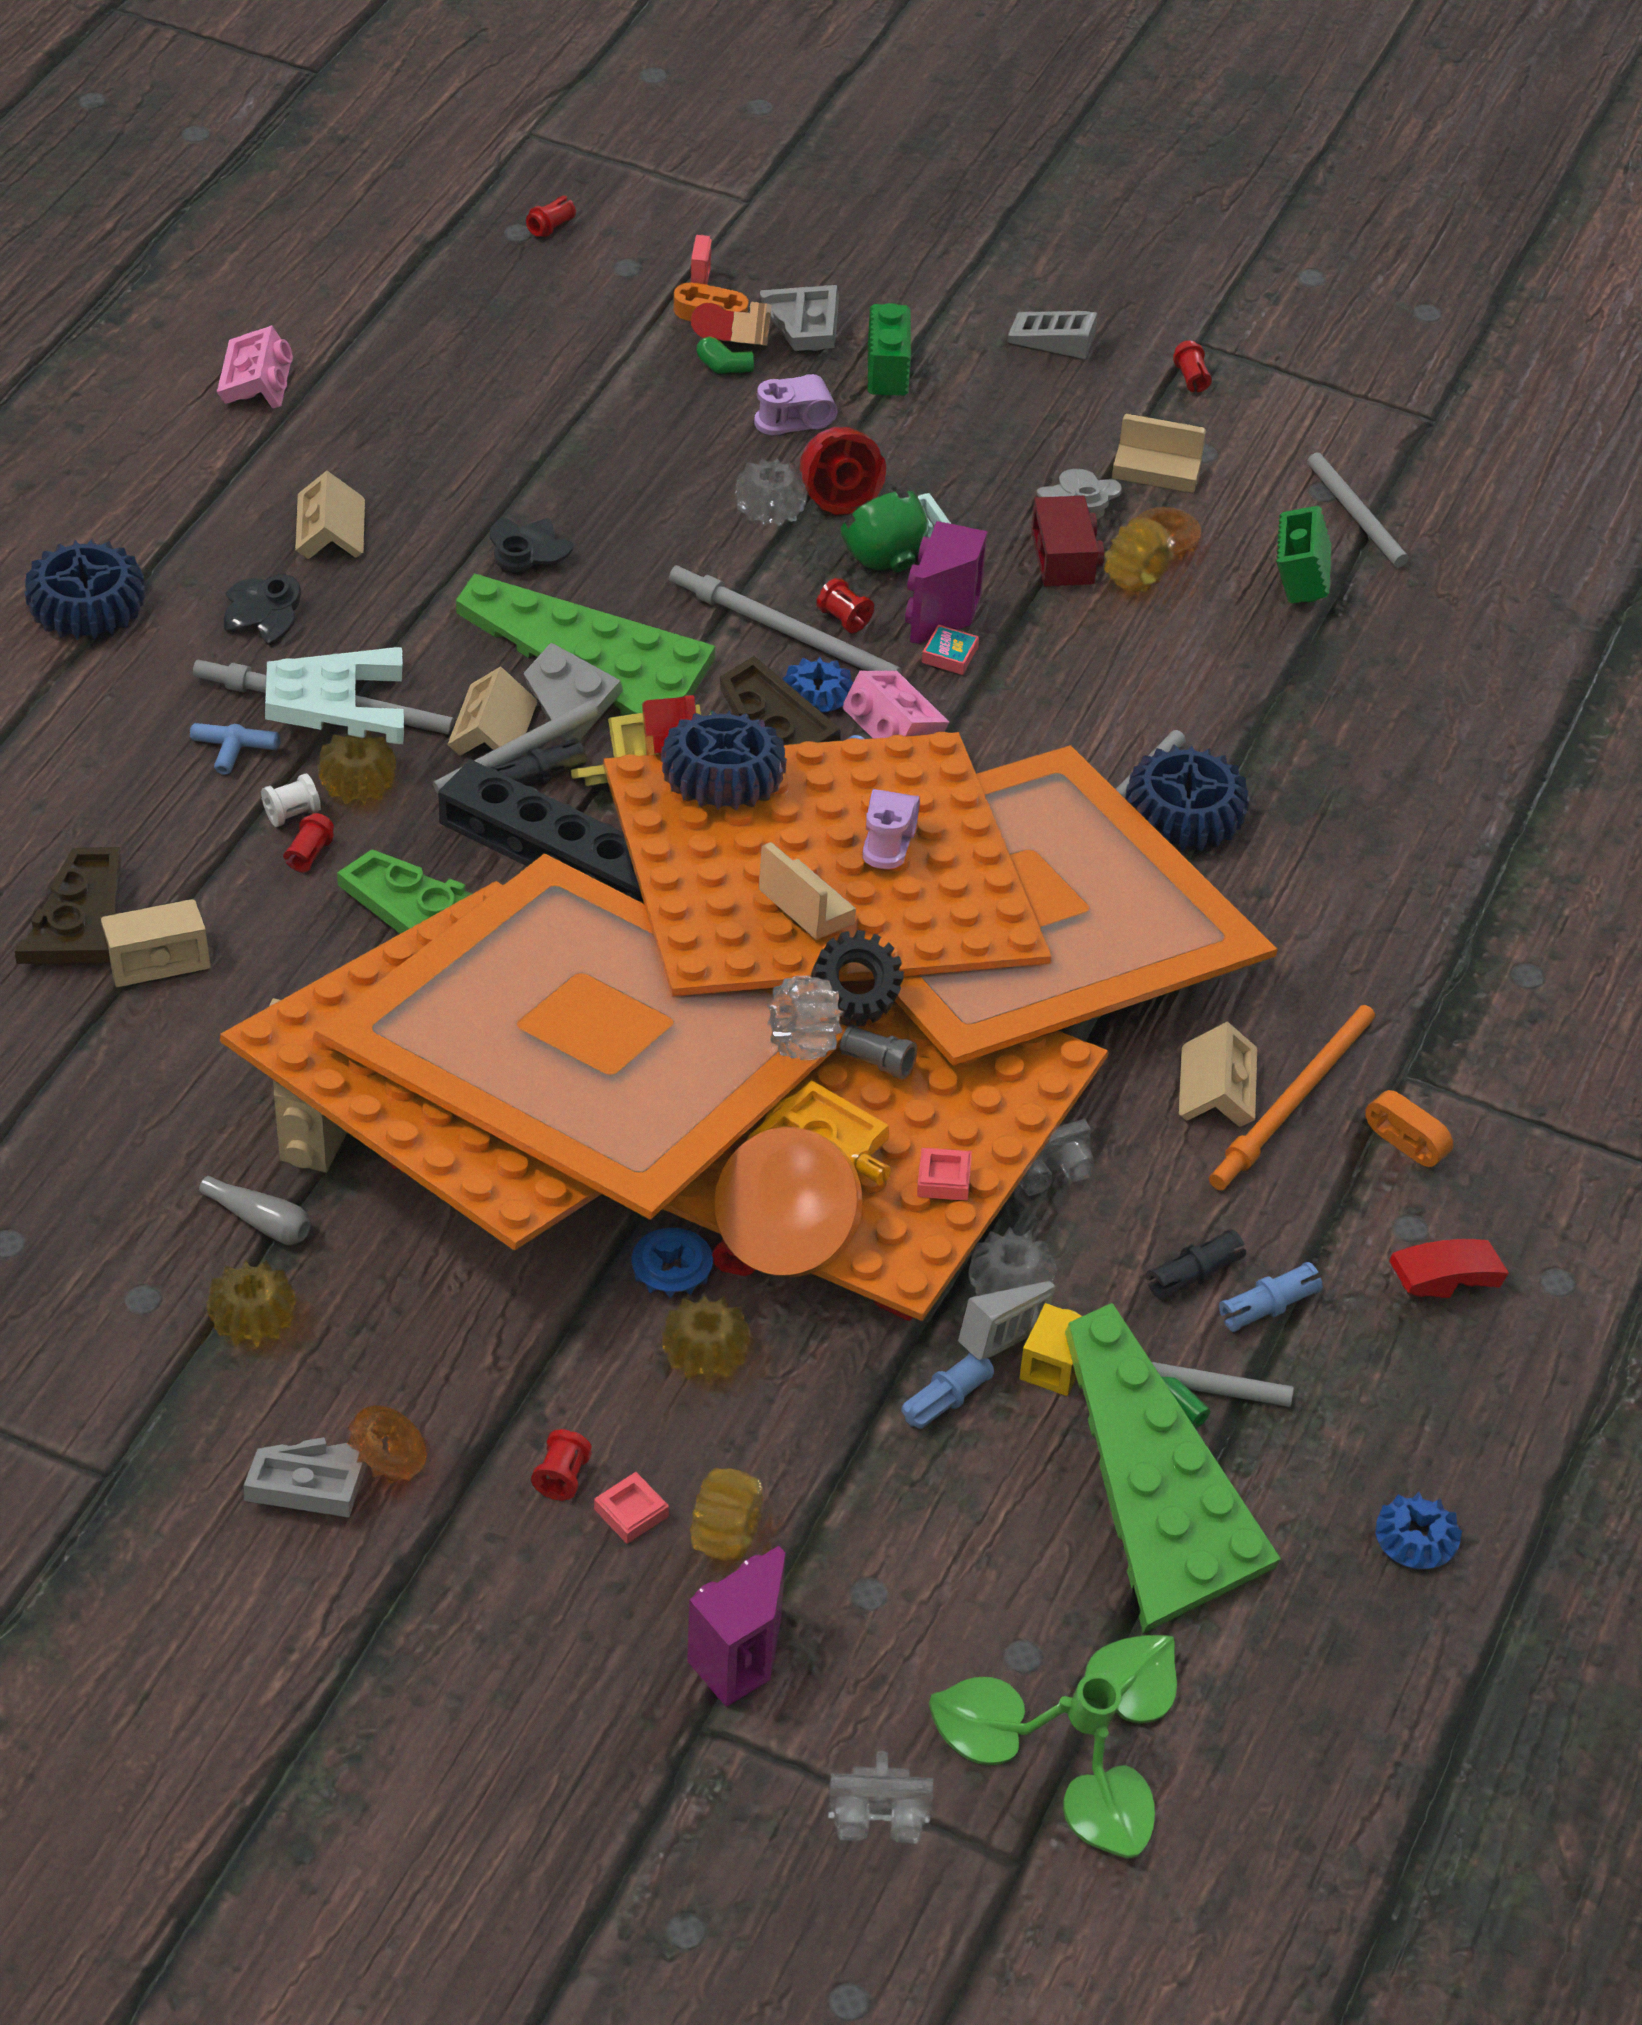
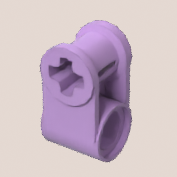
(796, 403)
(891, 825)

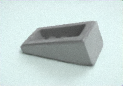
(1055, 332)
(1002, 1318)

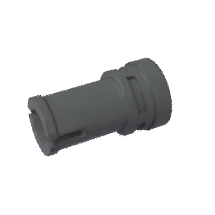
(889, 1053)

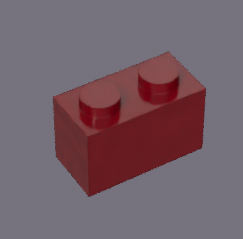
(1066, 540)

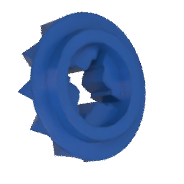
(833, 689)
(666, 1246)
(1412, 1547)

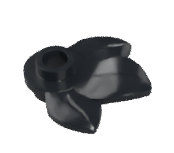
(527, 545)
(263, 604)

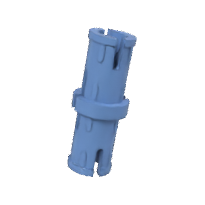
(1270, 1296)

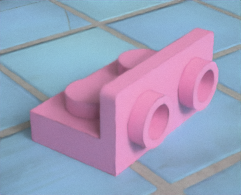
(256, 365)
(891, 706)

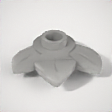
(1083, 482)

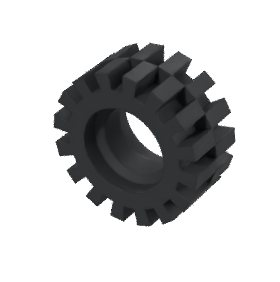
(873, 956)

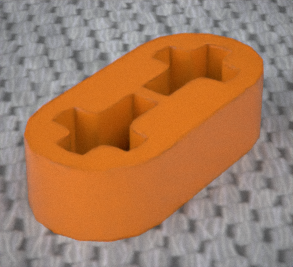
(690, 295)
(1409, 1128)

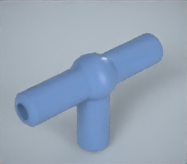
(232, 739)

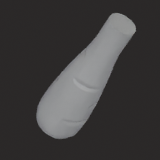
(266, 1213)

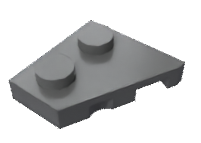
(805, 315)
(566, 682)
(306, 1477)

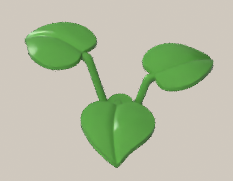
(1127, 1677)

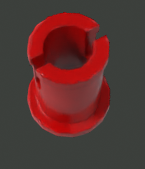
(544, 219)
(1190, 359)
(313, 835)

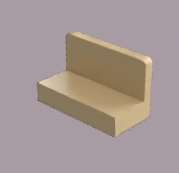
(1159, 453)
(328, 513)
(492, 713)
(803, 894)
(156, 942)
(1219, 1073)

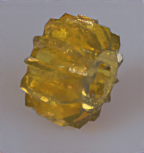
(1139, 555)
(357, 767)
(251, 1303)
(706, 1338)
(726, 1514)

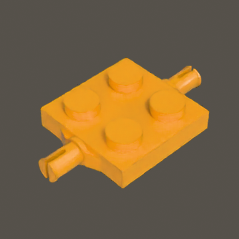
(837, 1120)

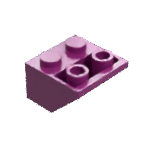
(946, 581)
(737, 1627)

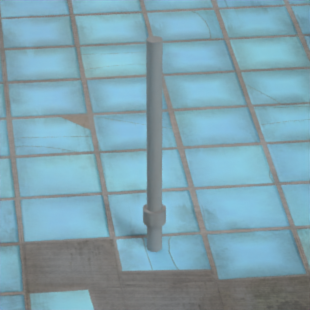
(714, 591)
(240, 678)

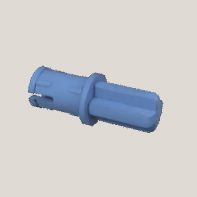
(946, 1390)

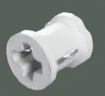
(290, 800)

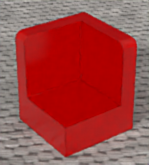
(661, 715)

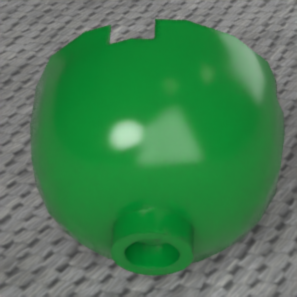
(887, 532)

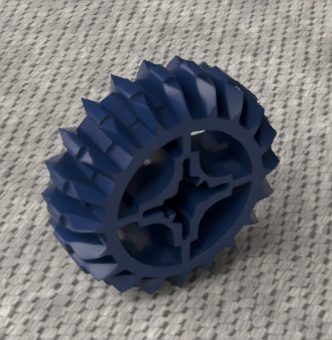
(84, 589)
(723, 760)
(1214, 793)

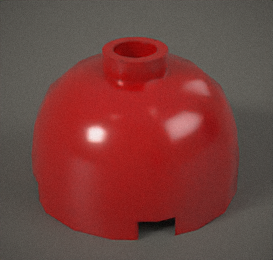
(842, 469)

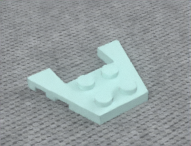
(323, 690)

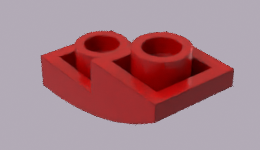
(1441, 1265)

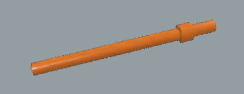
(1246, 1149)

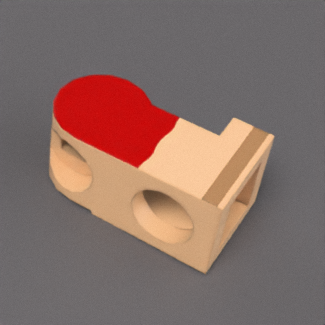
(733, 326)

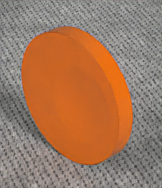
(788, 1202)

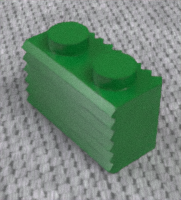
(889, 349)
(1304, 554)

